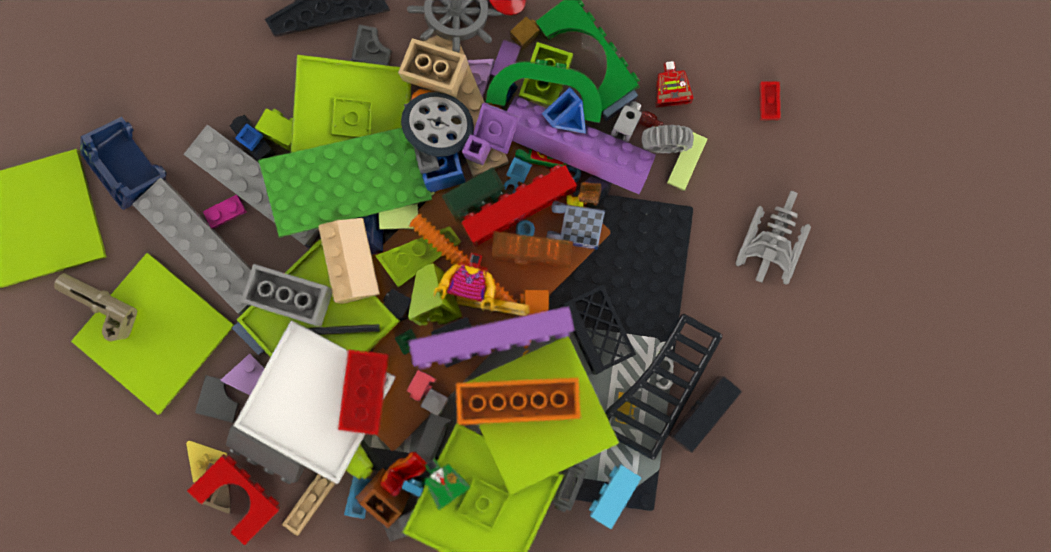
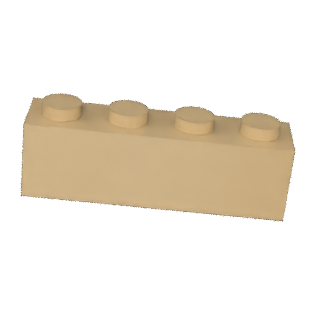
(348, 260)

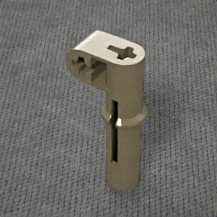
(118, 314)

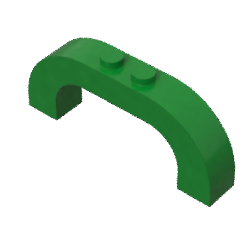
(555, 73)

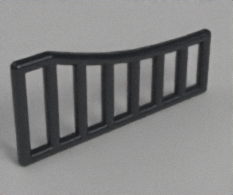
(679, 403)

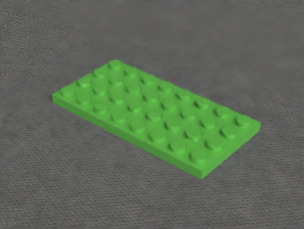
(343, 181)

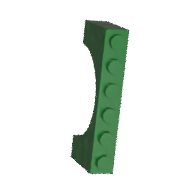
(571, 17)

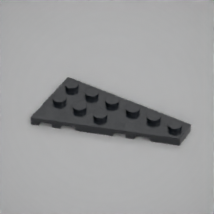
(312, 14)

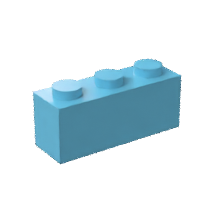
(614, 495)

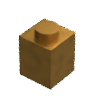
(525, 32)

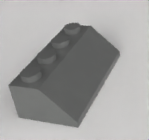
(262, 454)

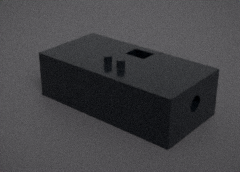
(705, 413)

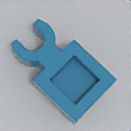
(518, 172)

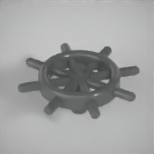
(455, 11)

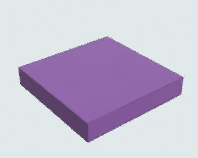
(496, 127)

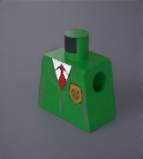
(444, 484)

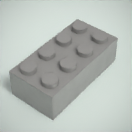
(287, 295)

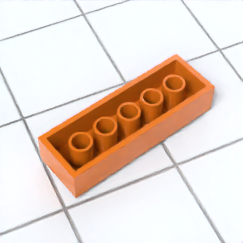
(518, 401)

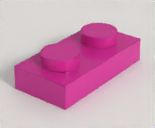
(224, 211)

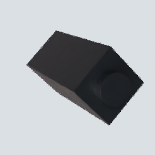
(262, 149)

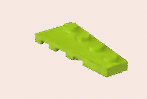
(407, 259)

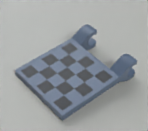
(579, 224)

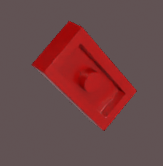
(770, 100)

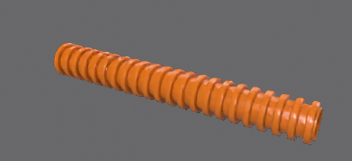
(450, 251)

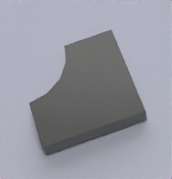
(368, 47)
(215, 401)

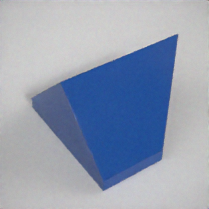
(566, 113)

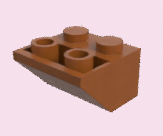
(380, 502)

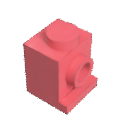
(420, 385)

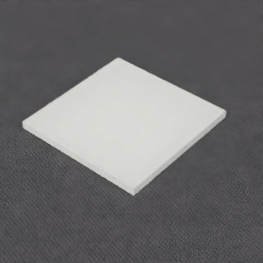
(300, 403)

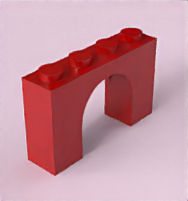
(226, 472)

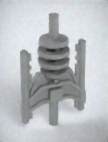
(772, 245)

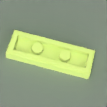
(686, 163)

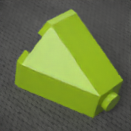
(424, 305)

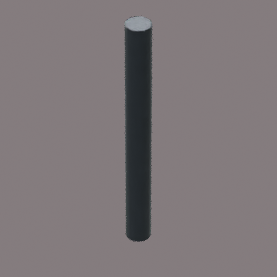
(346, 329)

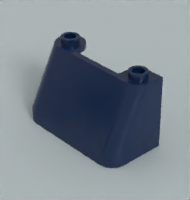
(119, 162)

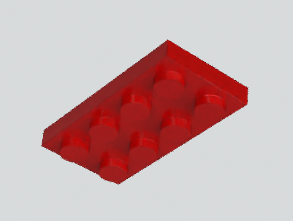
(363, 392)

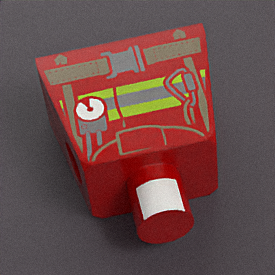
(672, 87)

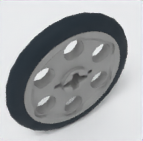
(431, 101)

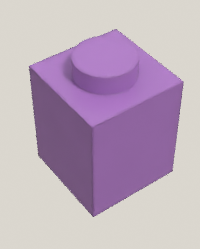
(476, 150)

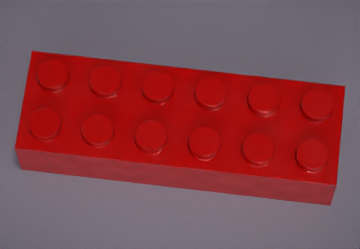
(519, 205)

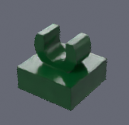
(403, 341)

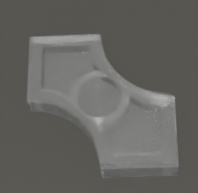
(590, 44)

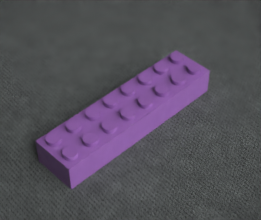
(591, 152)
(490, 336)

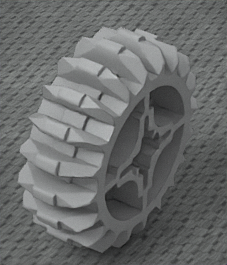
(667, 139)

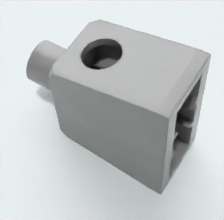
(627, 122)

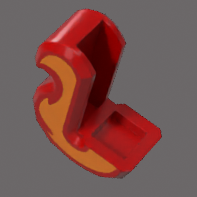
(402, 470)

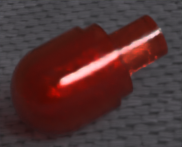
(649, 120)

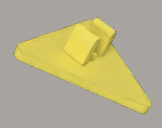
(200, 457)

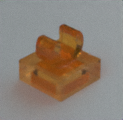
(590, 193)

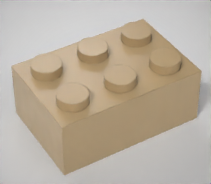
(433, 67)

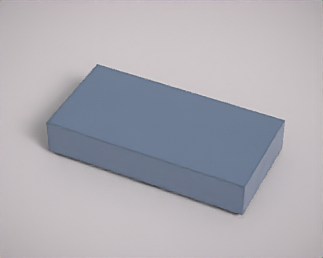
(619, 105)

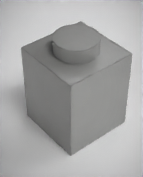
(434, 402)

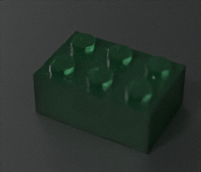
(474, 194)

